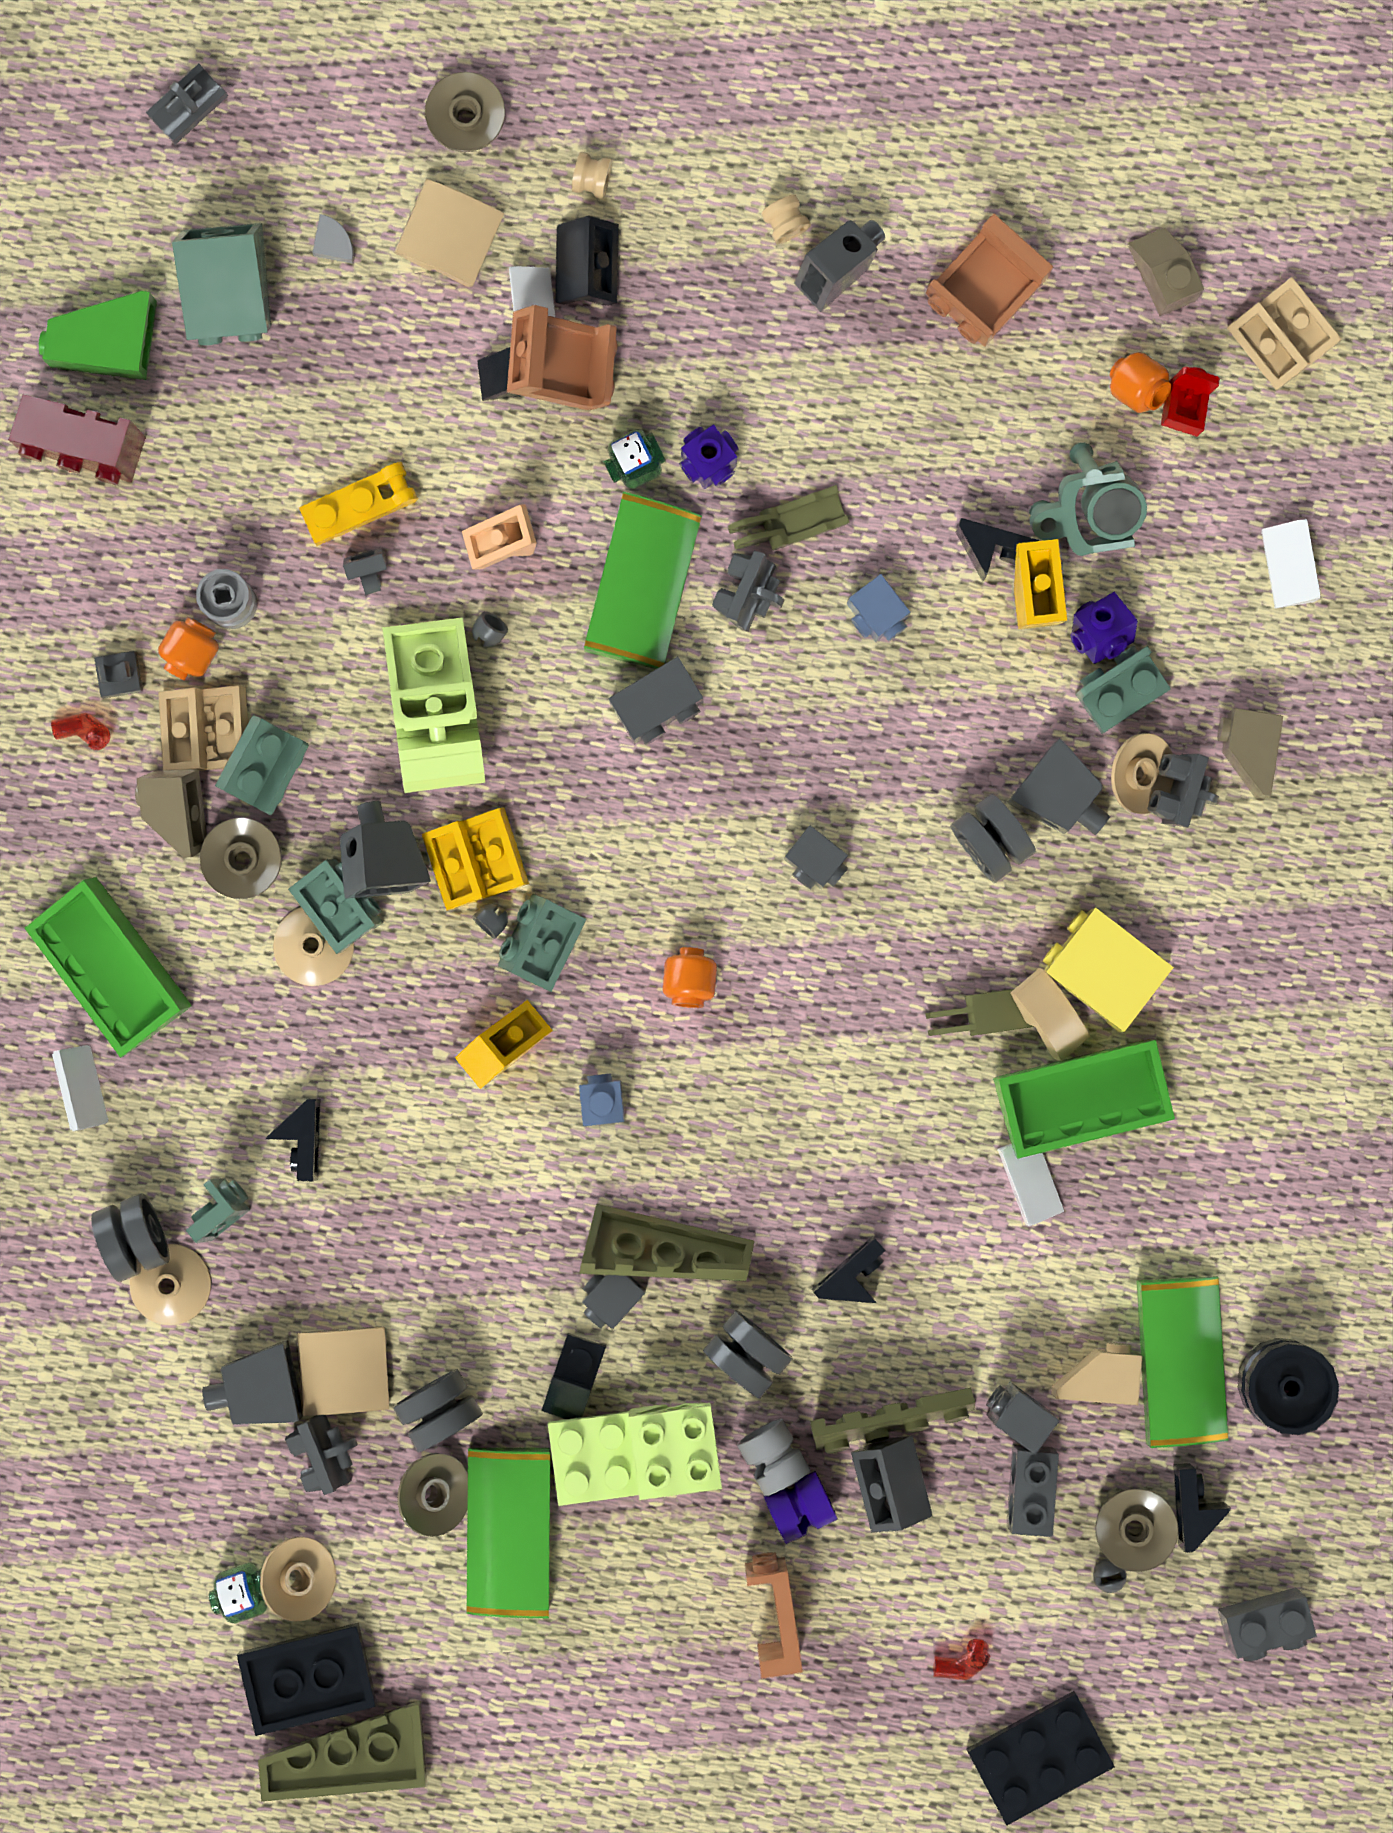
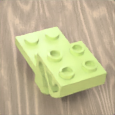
(433, 705)
(635, 1453)

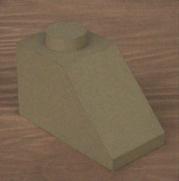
(1166, 271)
(1252, 747)
(174, 808)

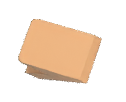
(500, 538)

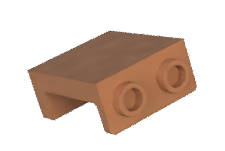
(988, 282)
(561, 360)
(781, 1656)

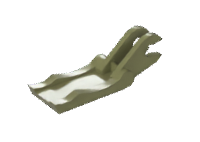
(794, 520)
(986, 1014)

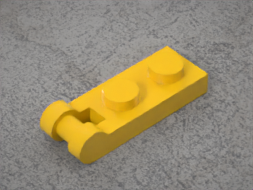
(357, 504)

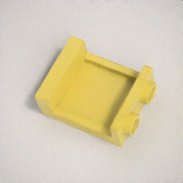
(1106, 968)

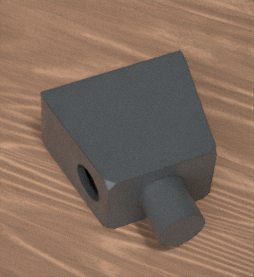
(838, 262)
(1061, 792)
(380, 856)
(258, 1388)

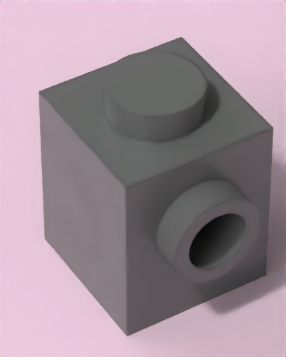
(816, 860)
(610, 1298)

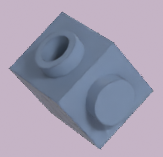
(878, 610)
(601, 1100)

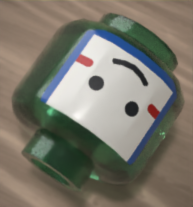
(634, 458)
(238, 1594)

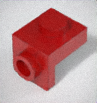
(1188, 400)

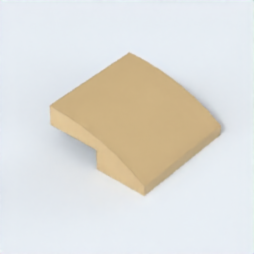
(449, 232)
(1284, 334)
(201, 726)
(343, 1371)

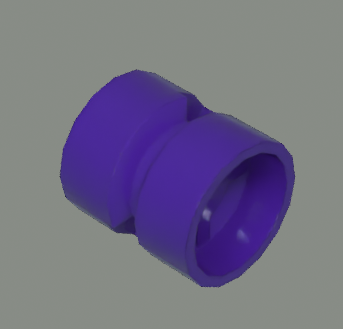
(801, 1508)

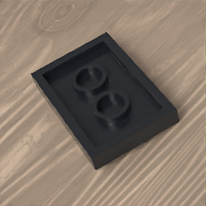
(307, 1679)
(1040, 1758)

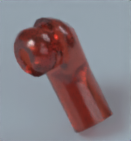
(85, 727)
(967, 1665)

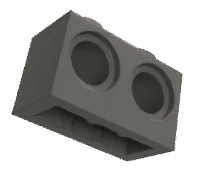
(1021, 1416)
(1032, 1491)

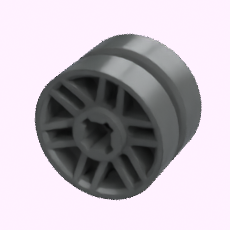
(993, 838)
(130, 1237)
(747, 1354)
(438, 1410)

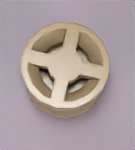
(591, 175)
(785, 219)

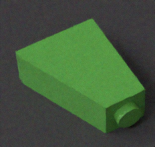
(103, 338)

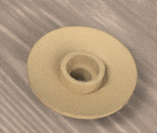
(1137, 772)
(297, 963)
(190, 1292)
(313, 1581)

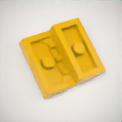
(475, 858)

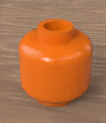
(1139, 382)
(188, 648)
(689, 978)

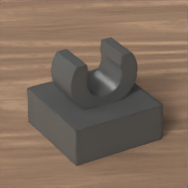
(366, 567)
(118, 674)

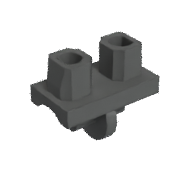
(186, 104)
(754, 592)
(1188, 790)
(326, 1453)

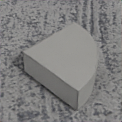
(332, 241)

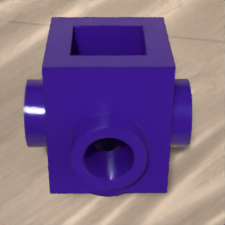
(713, 470)
(1103, 628)

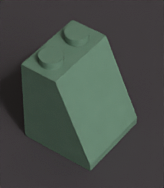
(223, 283)

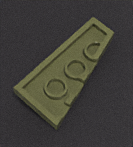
(655, 1247)
(854, 1426)
(357, 1758)

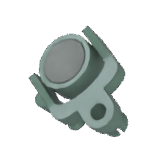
(1109, 503)

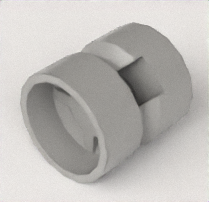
(226, 599)
(774, 1458)

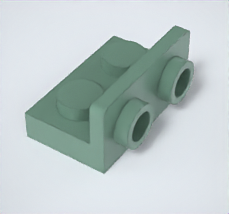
(1123, 689)
(262, 765)
(336, 918)
(540, 941)
(216, 1218)

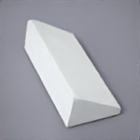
(531, 287)
(1291, 564)
(80, 1087)
(1031, 1185)

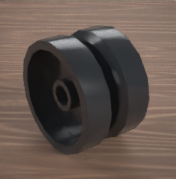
(1311, 1394)

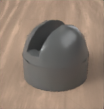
(489, 629)
(490, 921)
(1108, 1569)

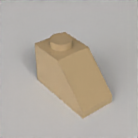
(1103, 1377)

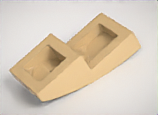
(1051, 1013)

